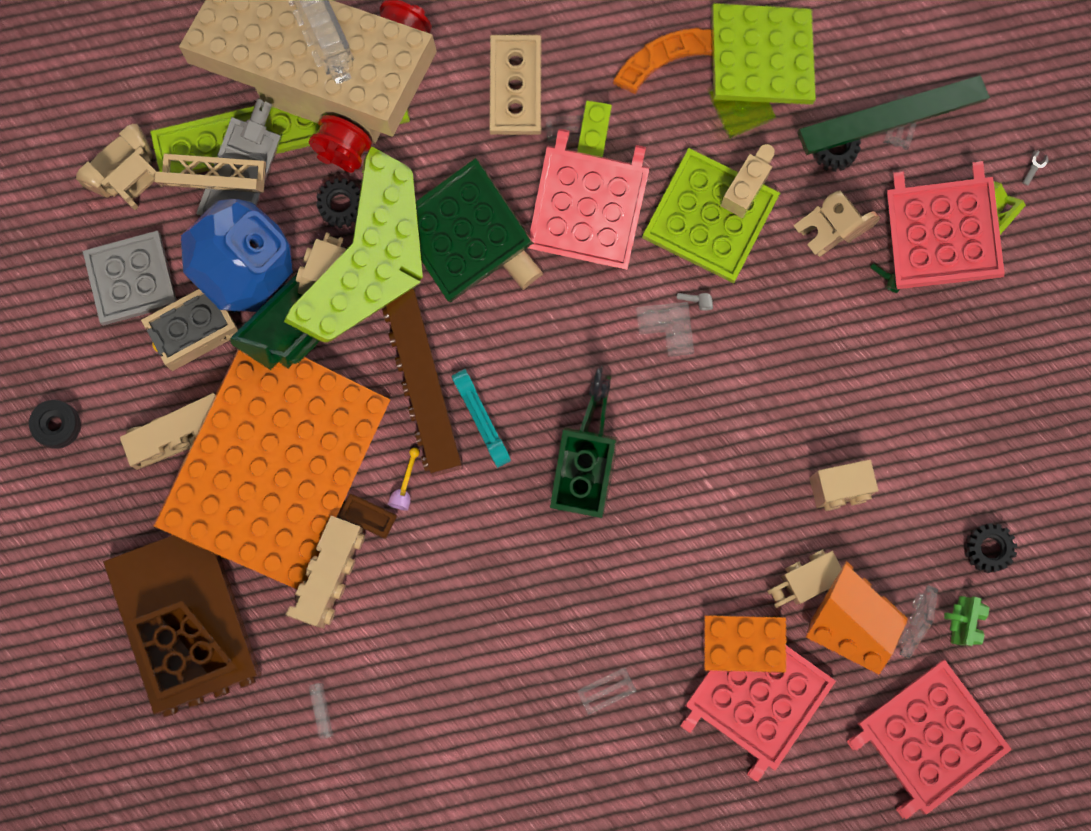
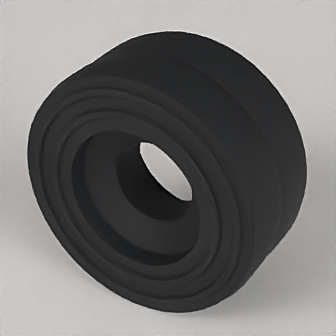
(44, 413)

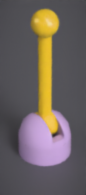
(400, 498)

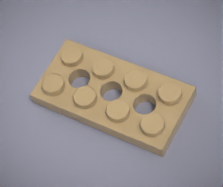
(528, 96)

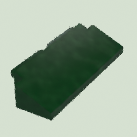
(269, 338)

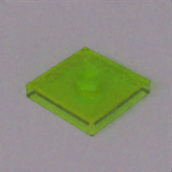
(741, 115)

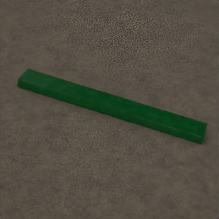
(893, 115)

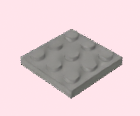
(129, 277)

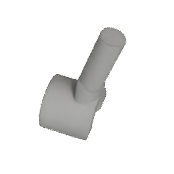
(1035, 166)
(704, 299)

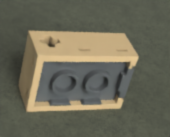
(188, 329)

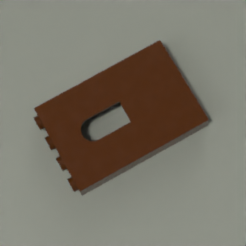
(184, 572)

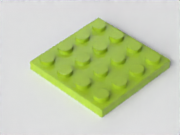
(762, 54)
(695, 224)

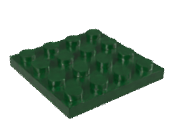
(467, 230)

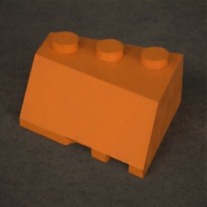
(857, 622)

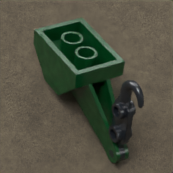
(586, 460)

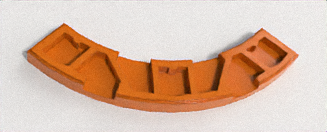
(660, 52)

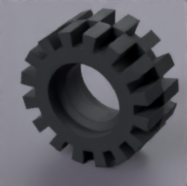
(839, 161)
(328, 193)
(1005, 542)

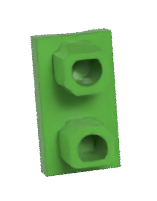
(965, 621)

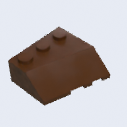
(177, 650)

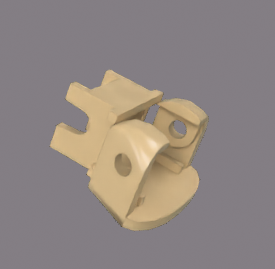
(121, 167)
(847, 224)

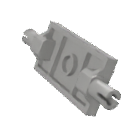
(248, 142)

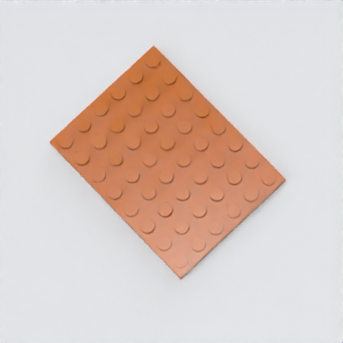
(272, 465)

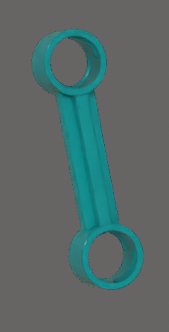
(481, 419)

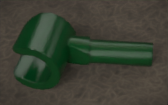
(891, 284)

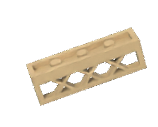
(208, 181)

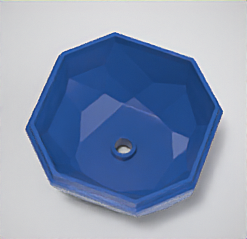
(224, 263)

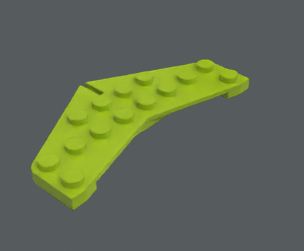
(376, 263)

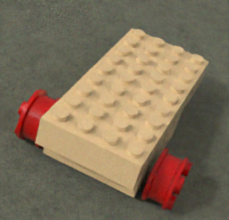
(266, 49)

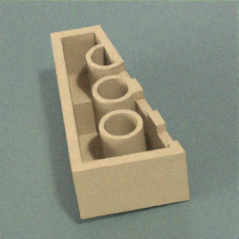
(165, 434)
(327, 573)

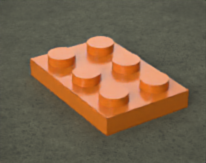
(744, 644)

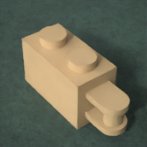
(748, 181)
(318, 261)
(807, 580)

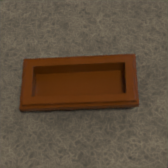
(367, 516)

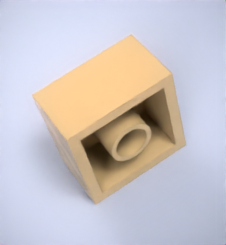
(844, 484)

